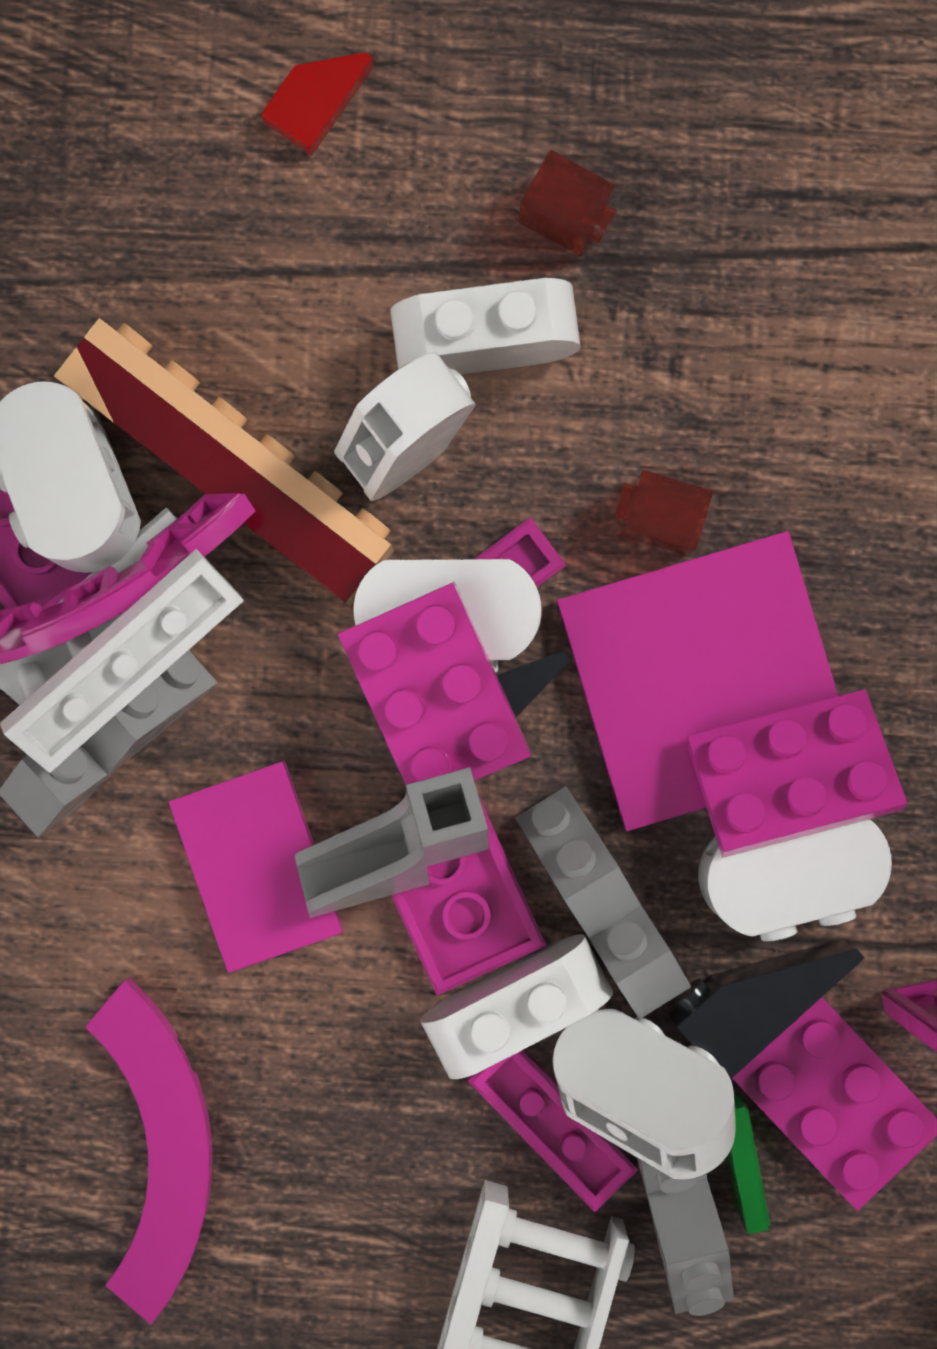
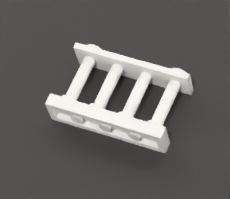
(91, 678)
(482, 1284)

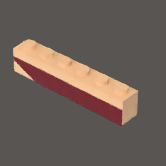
(220, 457)

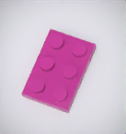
(434, 689)
(795, 773)
(838, 1103)

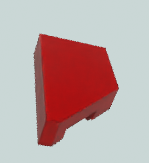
(315, 98)

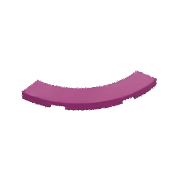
(107, 594)
(177, 1146)

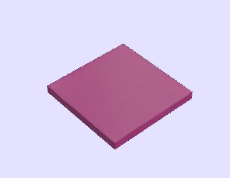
(688, 656)

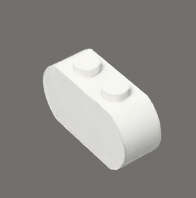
(489, 325)
(404, 424)
(64, 479)
(495, 592)
(797, 880)
(517, 1006)
(646, 1092)

